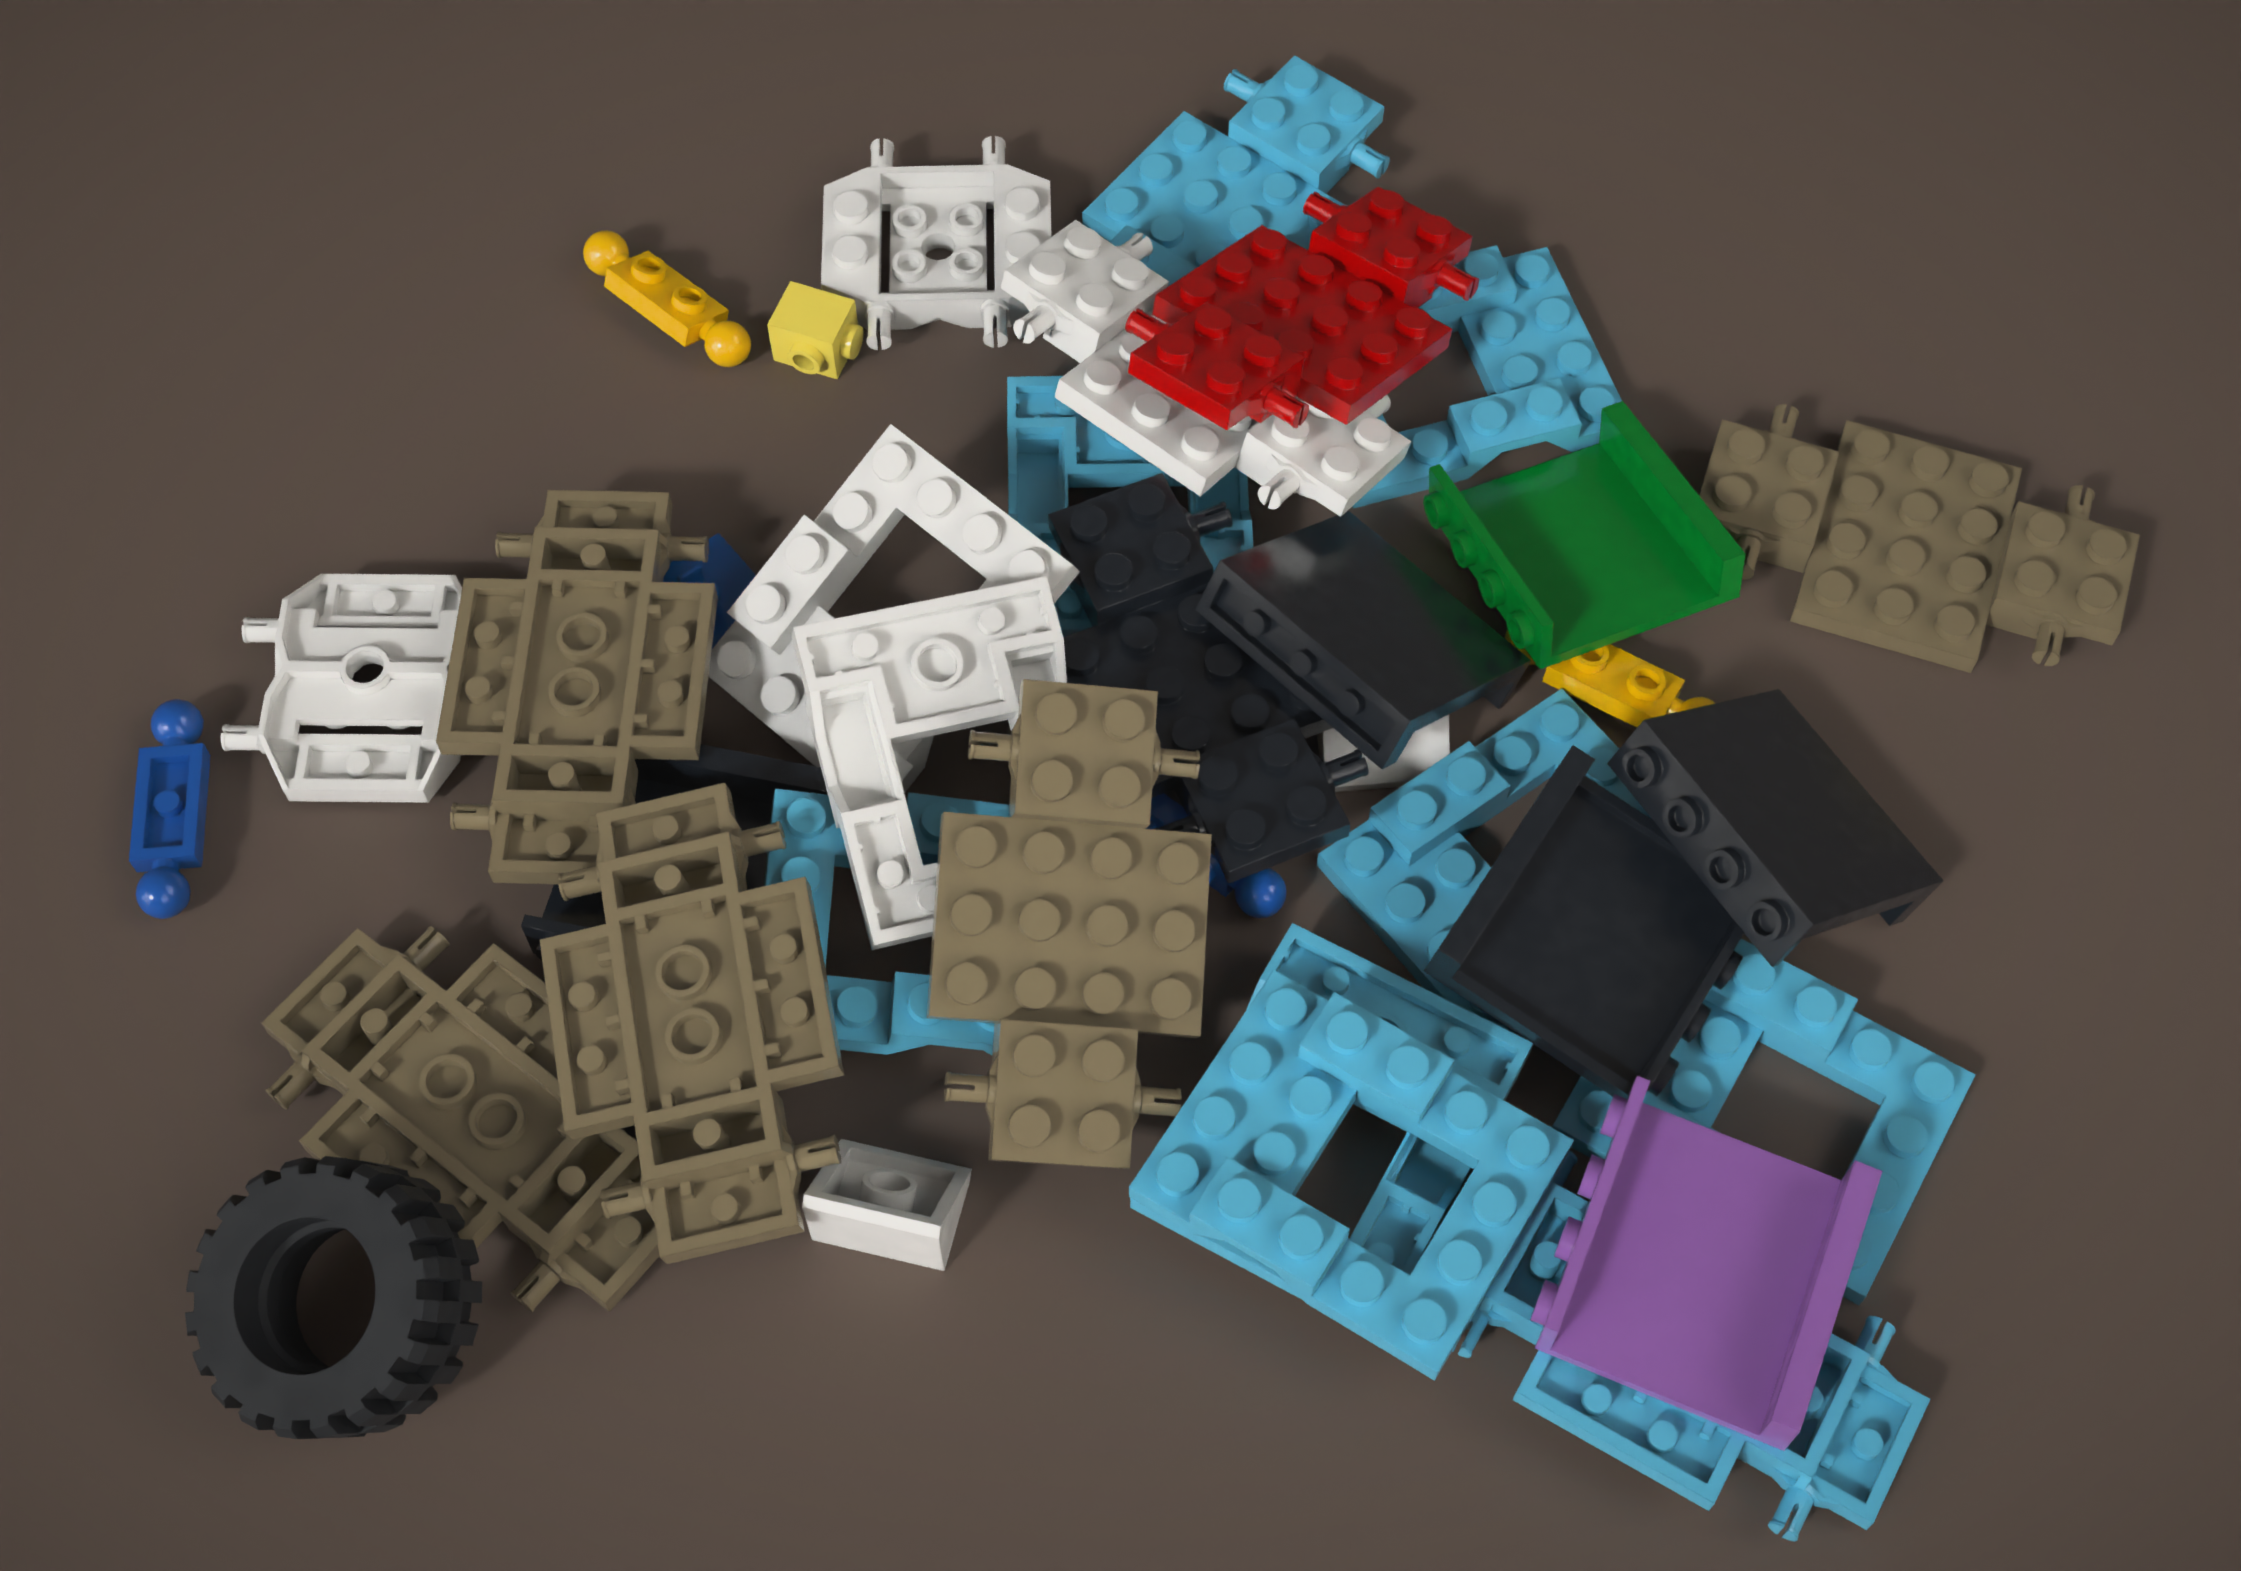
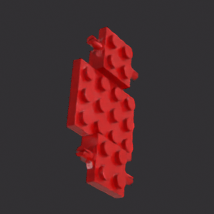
(1306, 323)

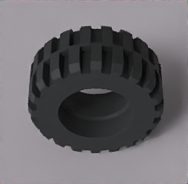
(252, 1281)

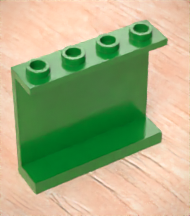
(1589, 543)

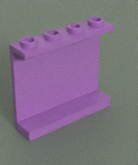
(1704, 1270)

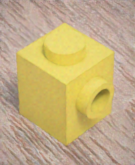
(814, 330)

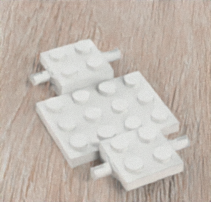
(1081, 299)

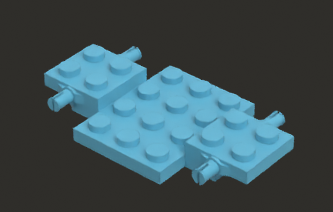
(1208, 189)
(1839, 1460)

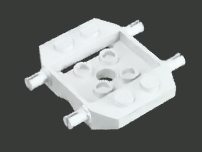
(931, 211)
(320, 642)

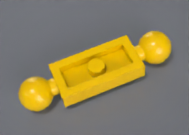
(667, 298)
(1619, 684)

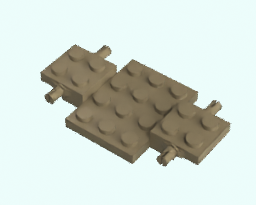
(1916, 542)
(576, 675)
(1071, 925)
(693, 1021)
(467, 1100)

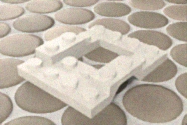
(823, 556)
(905, 679)

